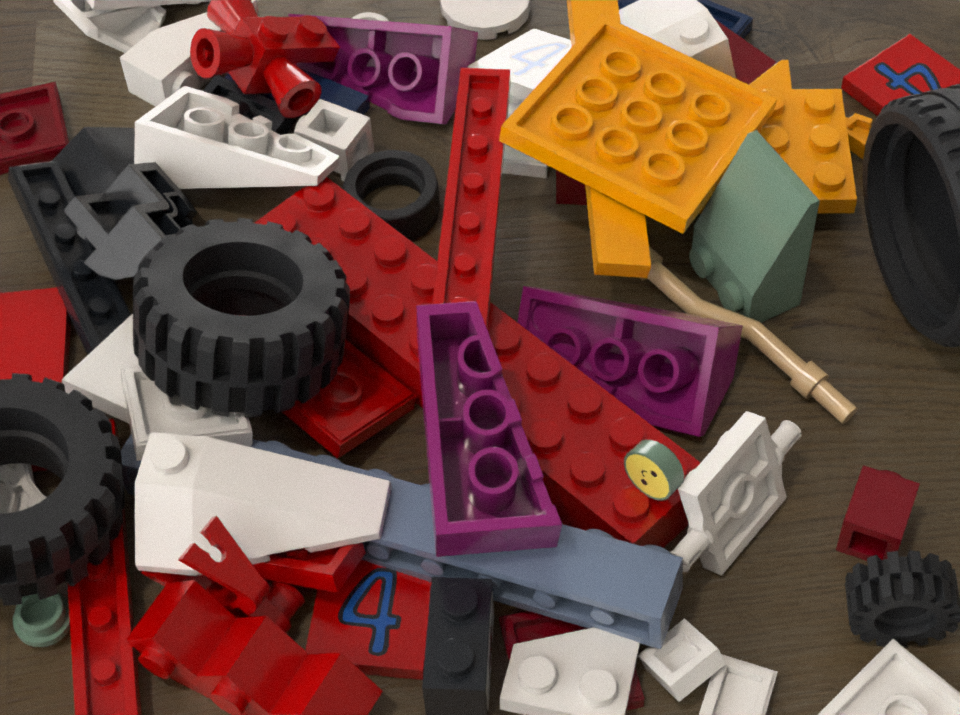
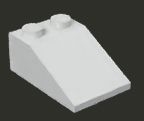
(682, 26)

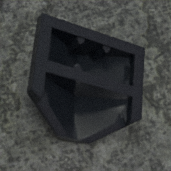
(96, 158)

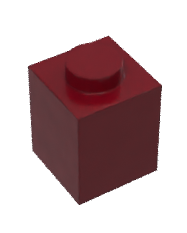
(877, 514)

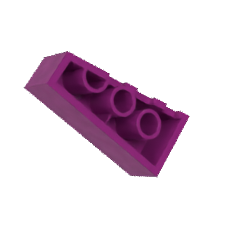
(479, 461)

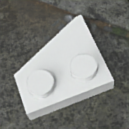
(570, 674)

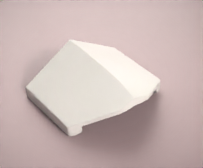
(115, 28)

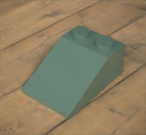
(756, 233)

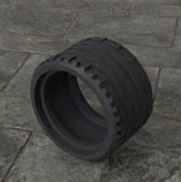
(915, 208)

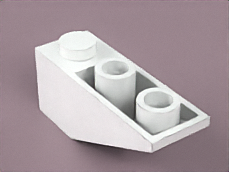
(162, 60)

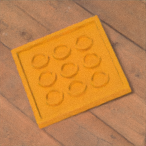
(638, 122)

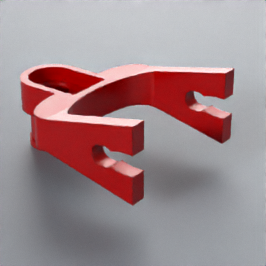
(240, 585)

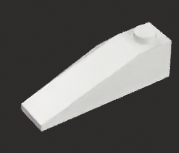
(210, 145)
(258, 495)

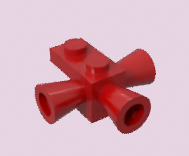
(264, 53)

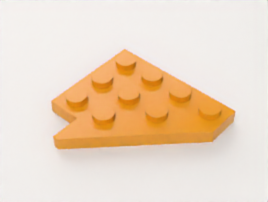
(811, 138)

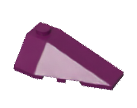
(399, 65)
(651, 359)

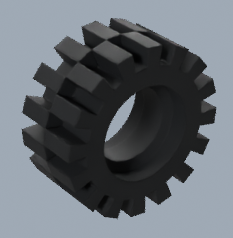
(903, 599)

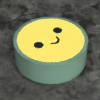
(654, 469)

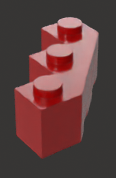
(244, 661)

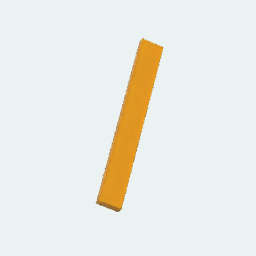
(616, 229)

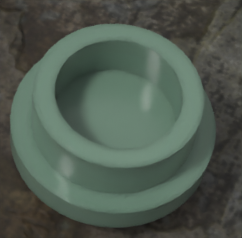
(42, 621)

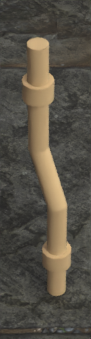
(806, 377)

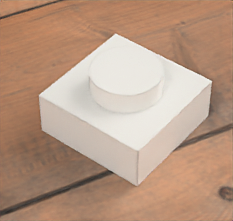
(683, 660)

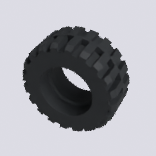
(209, 355)
(83, 513)

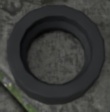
(404, 169)

